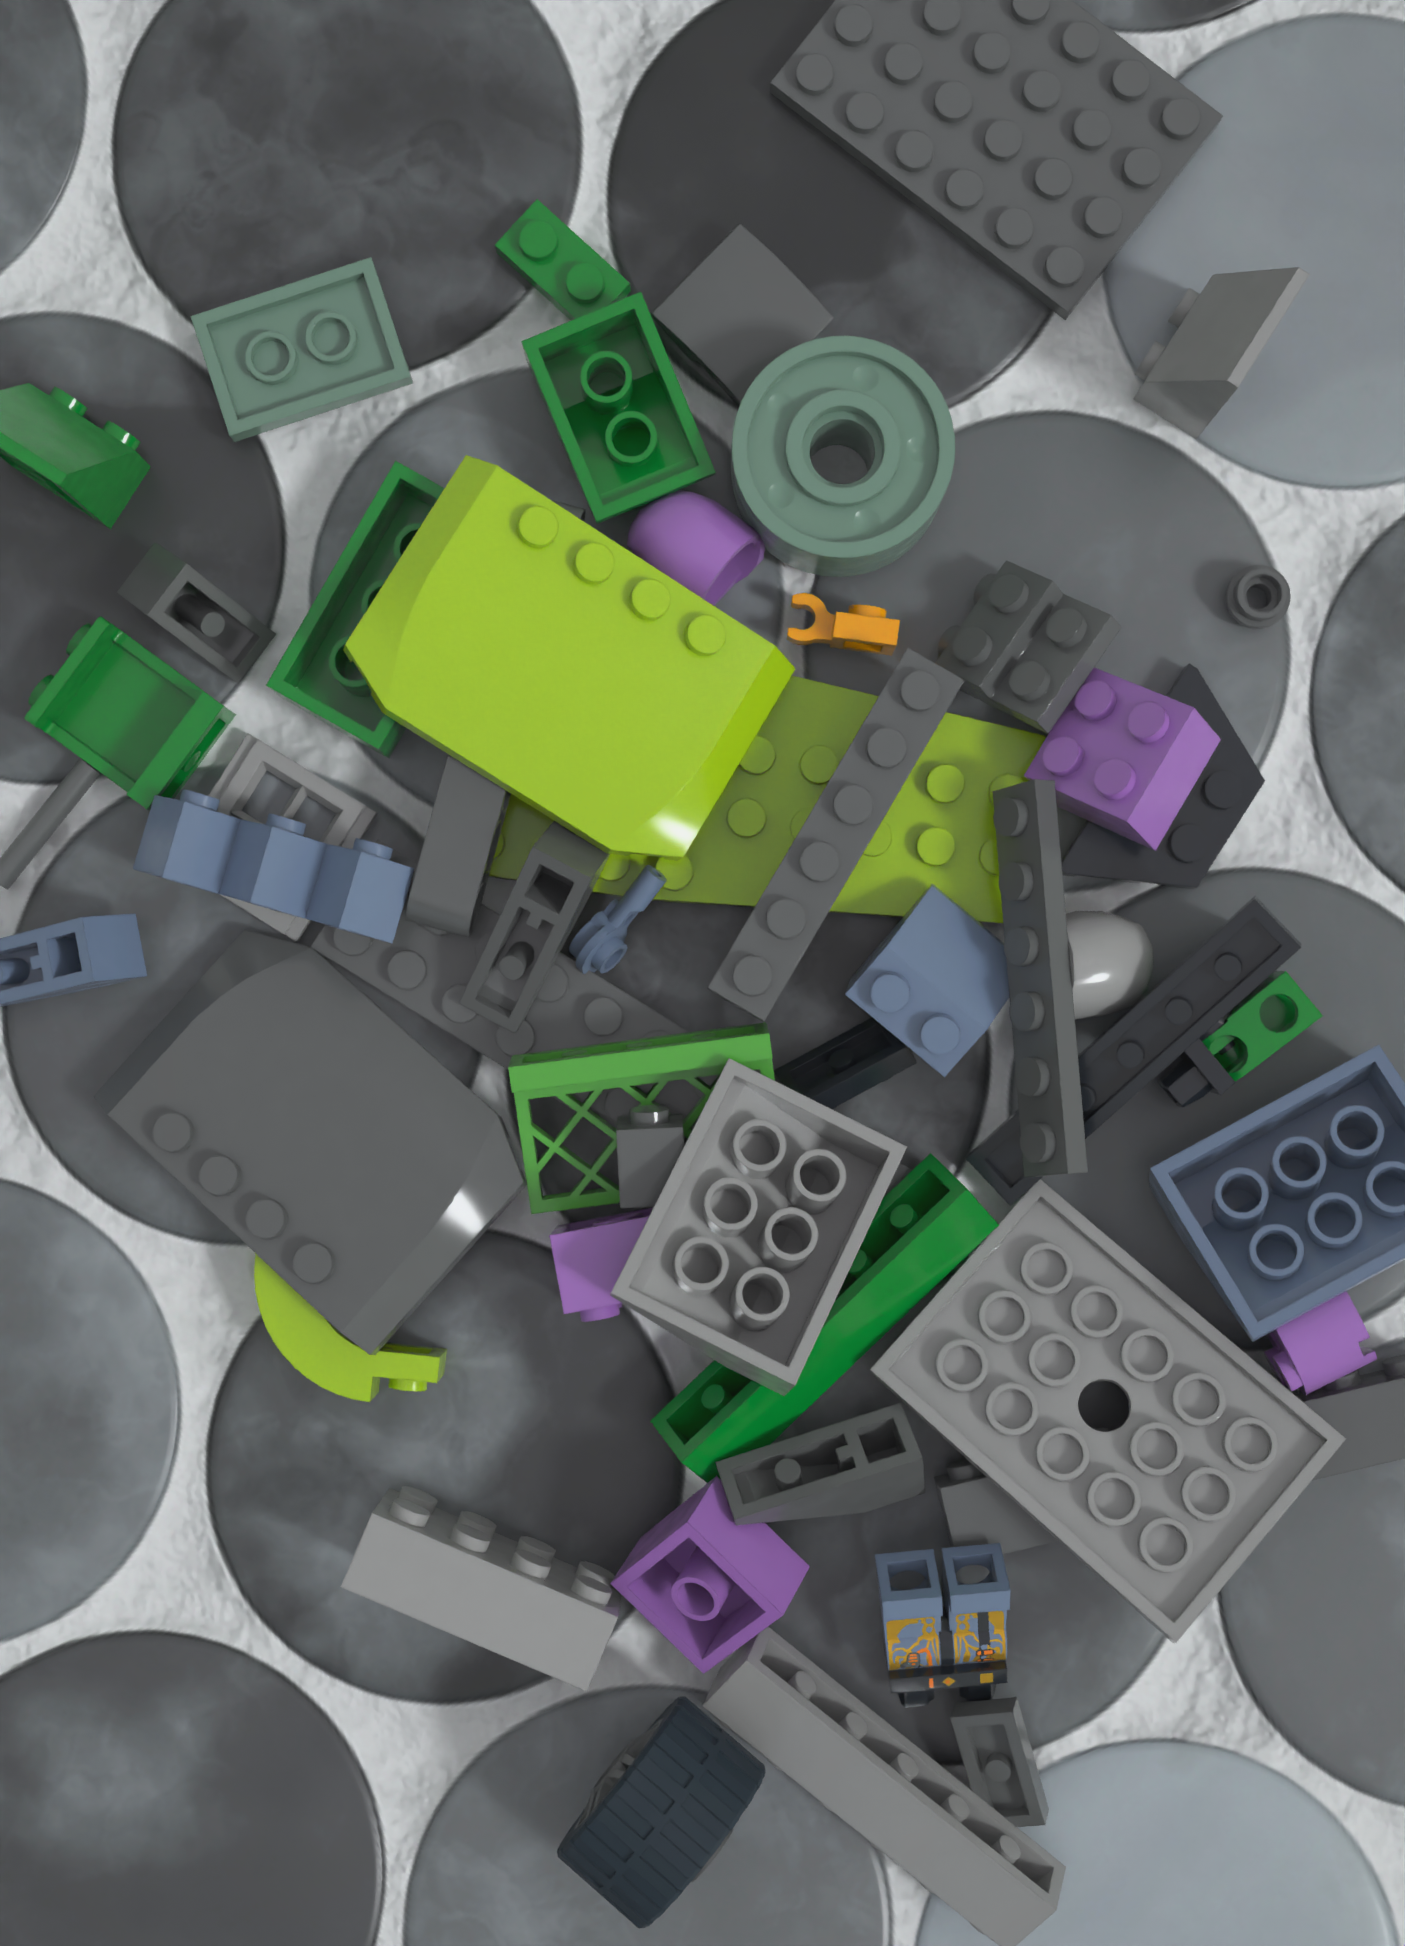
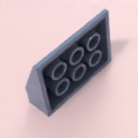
(1296, 1194)

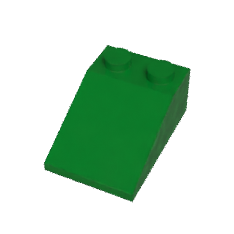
(618, 407)
(69, 454)

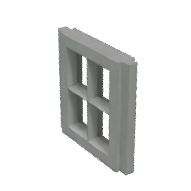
(238, 784)

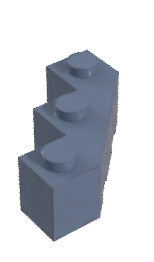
(274, 865)

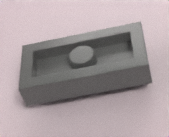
(1000, 1759)

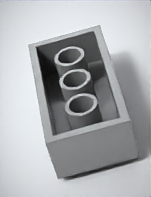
(485, 1586)

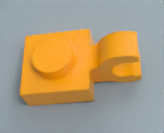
(860, 629)

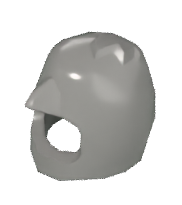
(1107, 962)

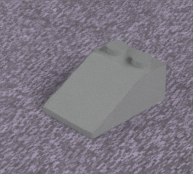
(1214, 344)

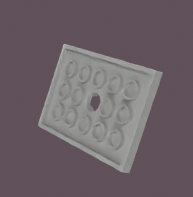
(1208, 1434)

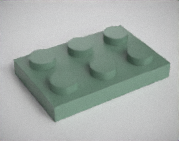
(301, 349)

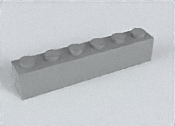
(886, 1788)

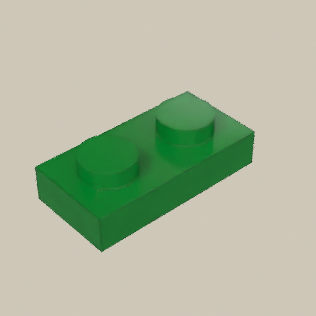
(560, 263)

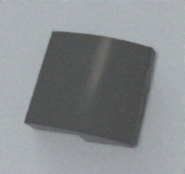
(739, 312)

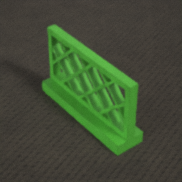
(616, 1066)

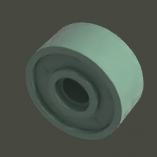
(853, 397)

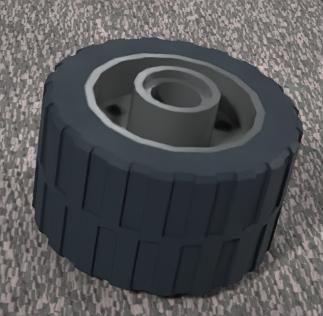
(662, 1812)

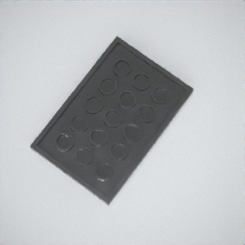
(1003, 125)

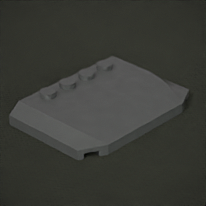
(317, 1133)

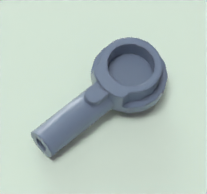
(601, 940)

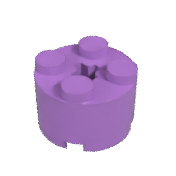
(1319, 1346)

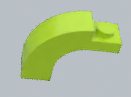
(328, 1355)

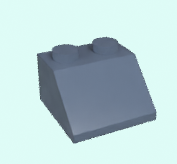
(934, 980)

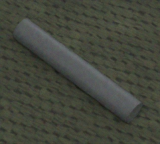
(46, 821)

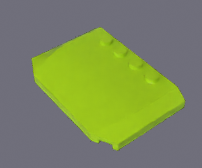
(565, 666)

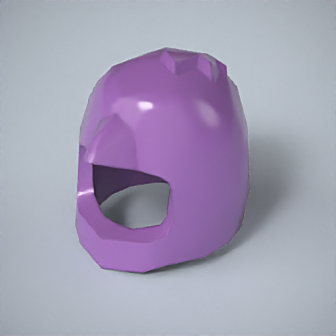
(696, 543)

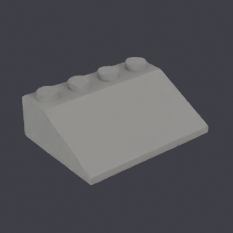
(758, 1226)

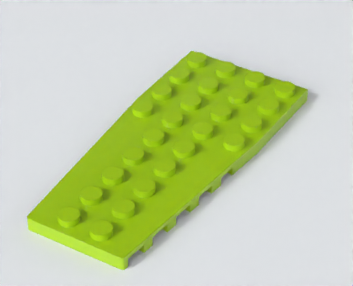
(932, 833)

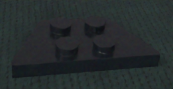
(1202, 822)

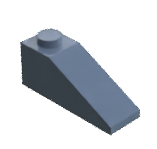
(70, 958)

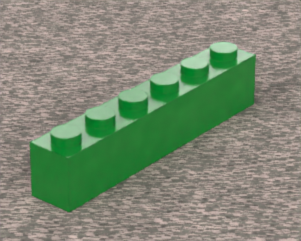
(910, 1246)

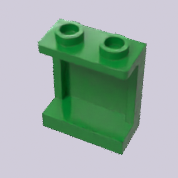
(127, 713)

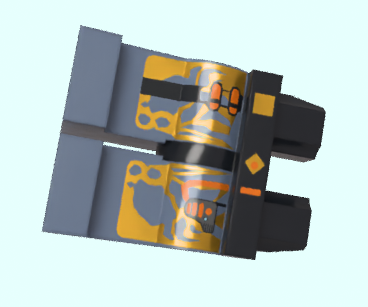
(946, 1644)

